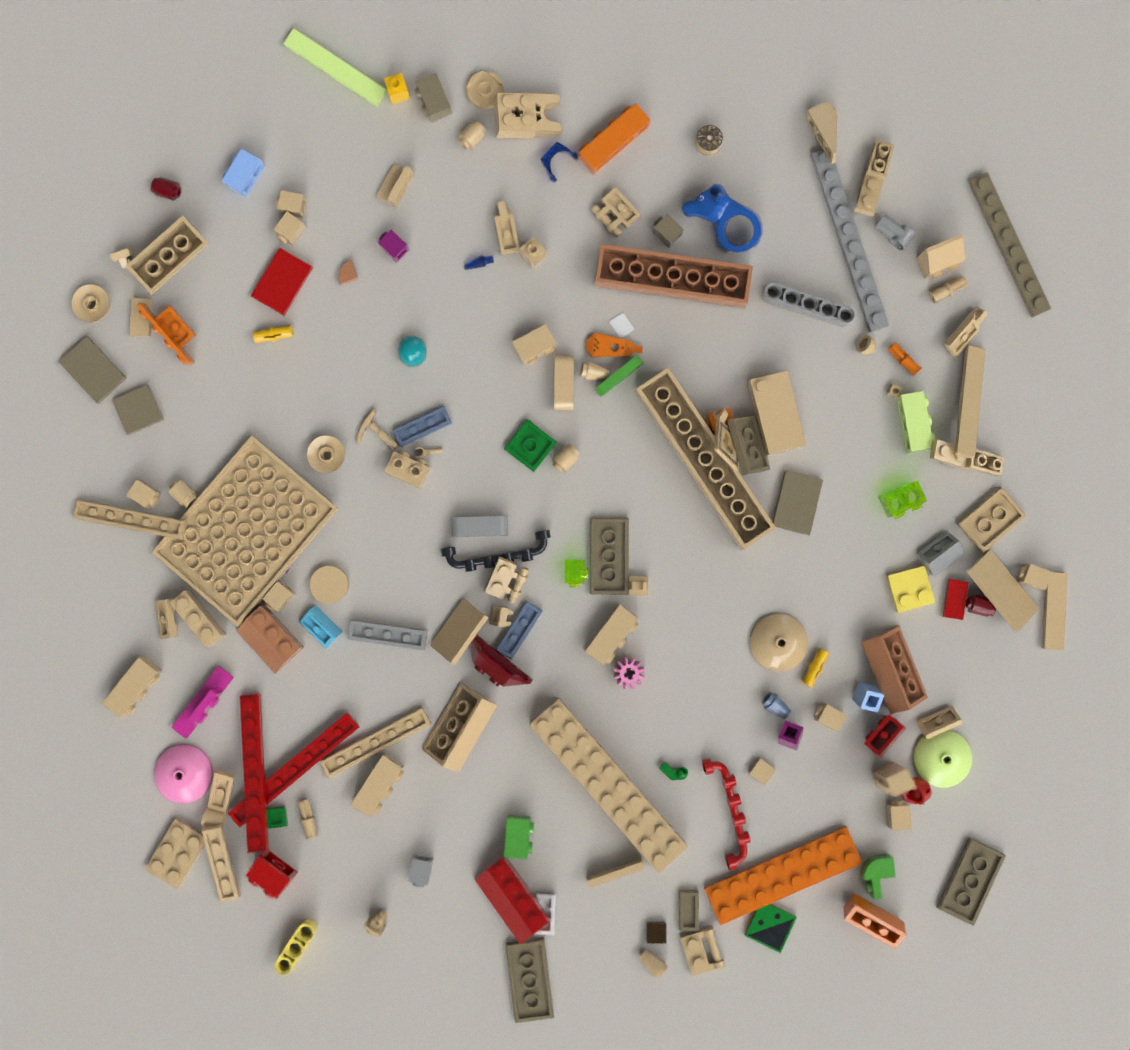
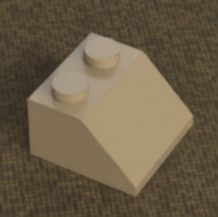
(942, 257)

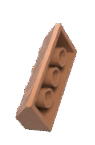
(894, 670)

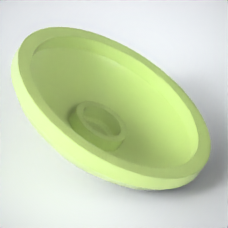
(930, 756)

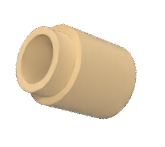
(472, 135)
(565, 458)
(182, 493)

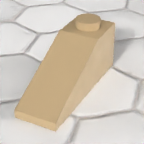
(823, 123)

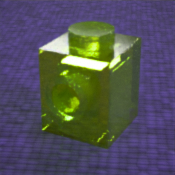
(575, 572)

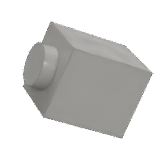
(420, 870)

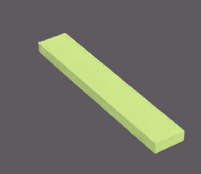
(335, 67)

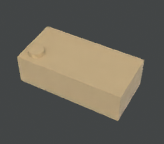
(776, 413)

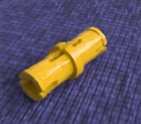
(272, 334)
(815, 668)

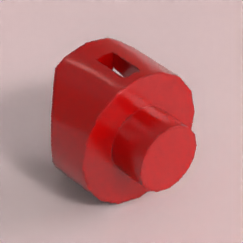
(919, 794)

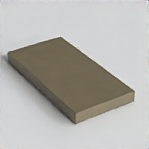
(609, 556)
(971, 881)
(529, 980)

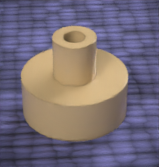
(866, 345)

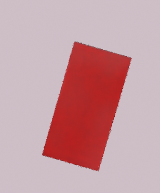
(955, 599)

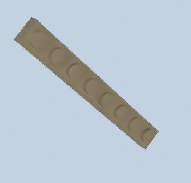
(1009, 245)

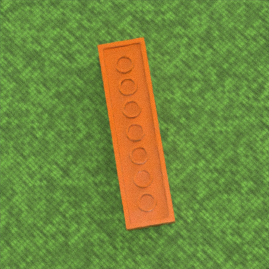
(783, 875)

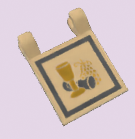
(723, 440)

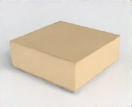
(762, 771)

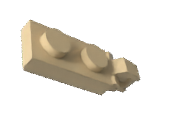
(506, 230)
(965, 332)

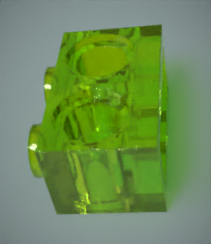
(901, 496)

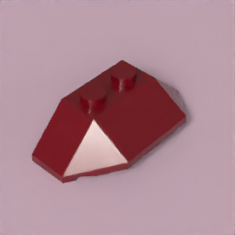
(496, 665)

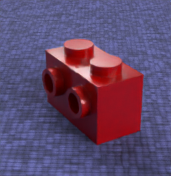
(885, 735)

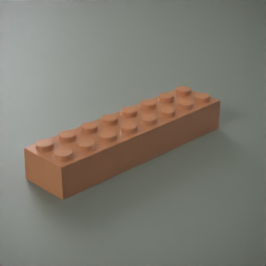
(673, 276)

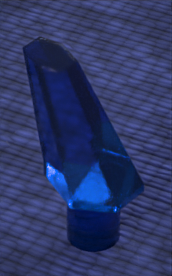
(478, 262)

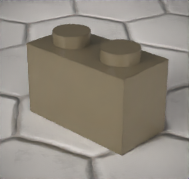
(433, 97)

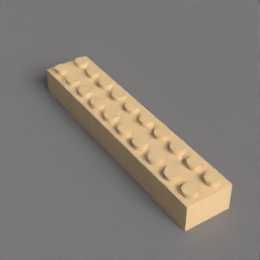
(695, 448)
(608, 785)

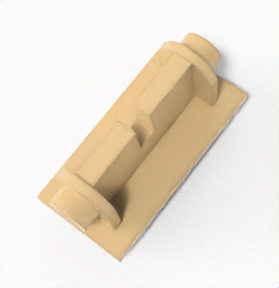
(375, 925)

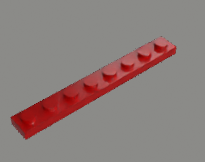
(301, 763)
(254, 773)

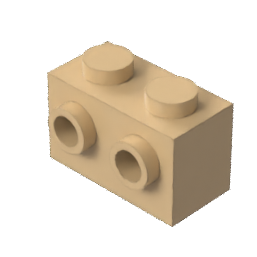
(407, 469)

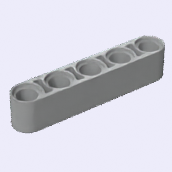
(817, 304)

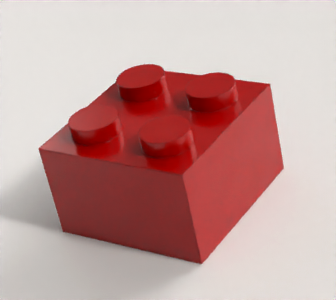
(271, 874)

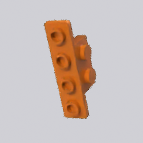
(172, 328)

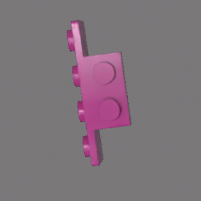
(204, 700)

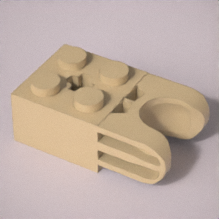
(530, 115)

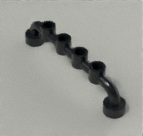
(489, 561)

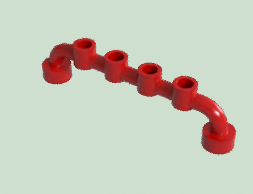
(737, 818)

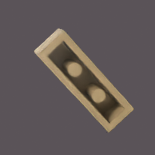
(198, 618)
(612, 635)
(132, 687)
(893, 779)
(378, 785)

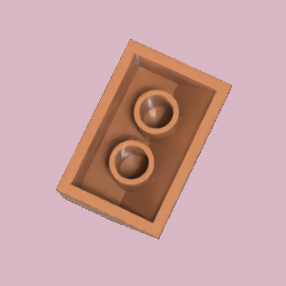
(269, 638)

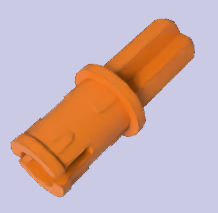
(904, 359)

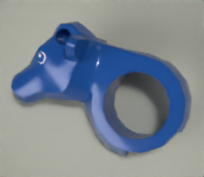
(719, 208)

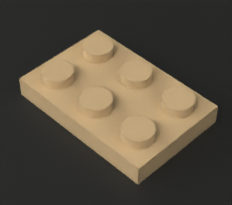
(176, 853)

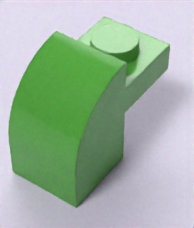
(873, 870)

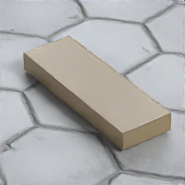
(615, 873)

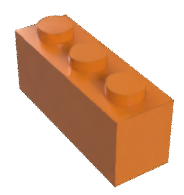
(874, 920)

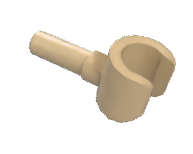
(427, 452)

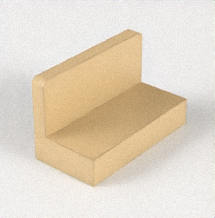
(395, 185)

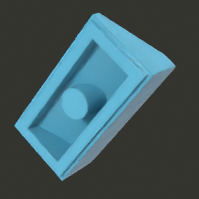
(320, 626)

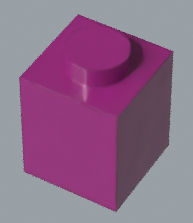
(393, 245)
(790, 735)

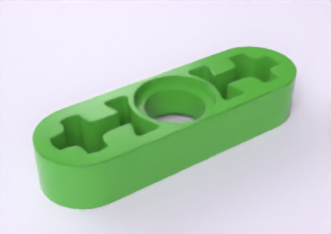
(619, 376)

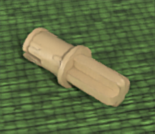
(948, 289)
(307, 819)

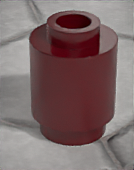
(166, 188)
(980, 605)

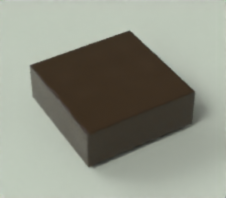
(656, 933)

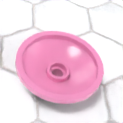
(195, 771)

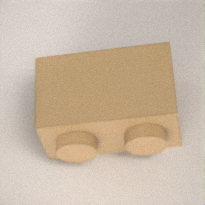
(534, 345)

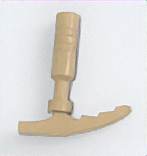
(380, 433)

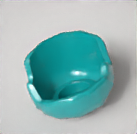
(412, 351)

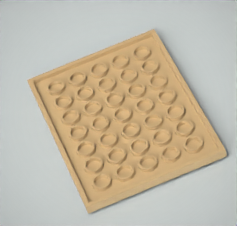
(246, 531)

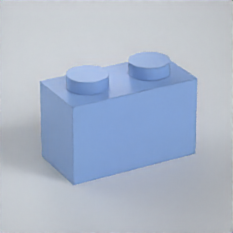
(242, 172)

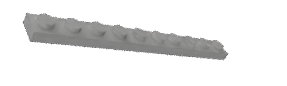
(850, 242)

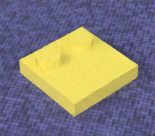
(910, 589)

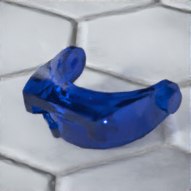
(546, 158)

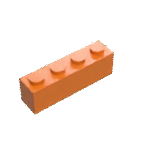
(614, 138)

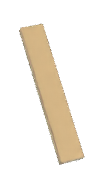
(969, 402)
(129, 519)
(375, 742)

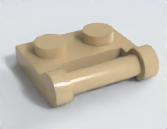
(696, 954)

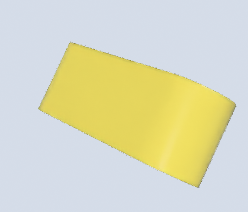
(292, 955)

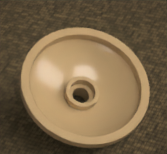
(765, 642)

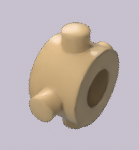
(894, 390)

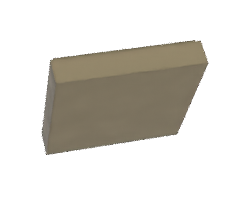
(138, 409)

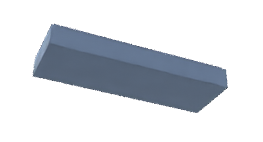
(422, 426)
(519, 630)

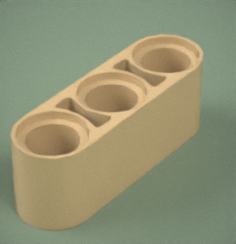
(563, 382)

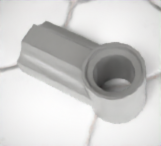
(898, 234)

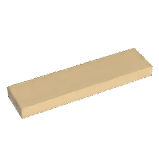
(1055, 612)
(220, 862)

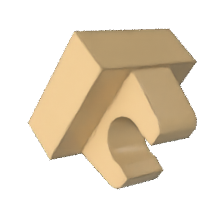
(122, 256)
(638, 585)
(499, 616)

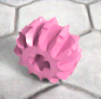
(635, 675)

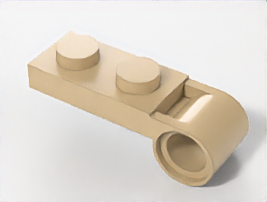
(219, 799)

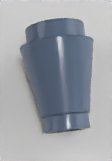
(774, 704)

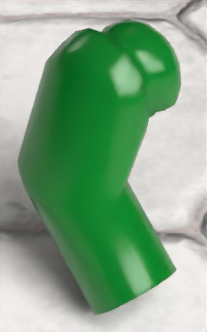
(674, 773)

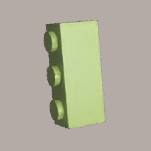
(915, 421)

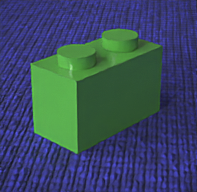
(517, 837)

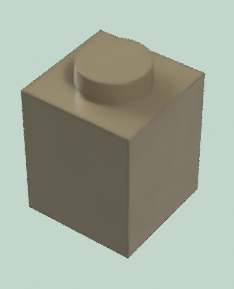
(667, 230)

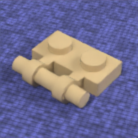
(620, 208)
(501, 577)

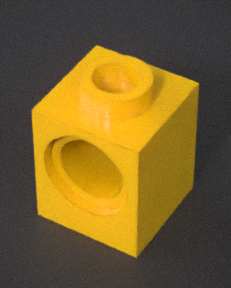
(397, 88)

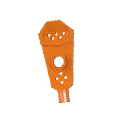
(605, 343)

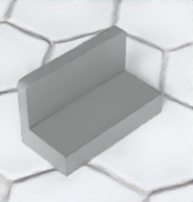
(941, 553)

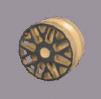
(709, 140)

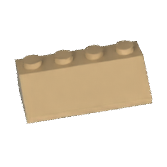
(167, 255)
(459, 728)

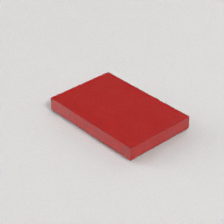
(281, 281)

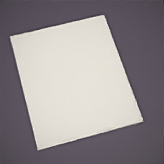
(621, 325)

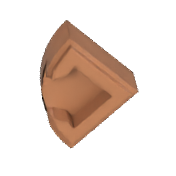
(347, 273)

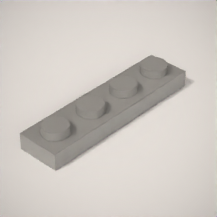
(387, 635)

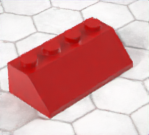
(513, 900)

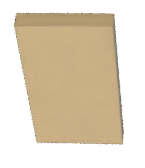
(1003, 590)

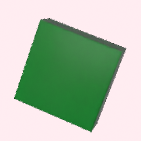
(277, 817)

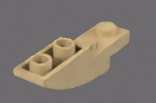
(874, 177)
(982, 462)

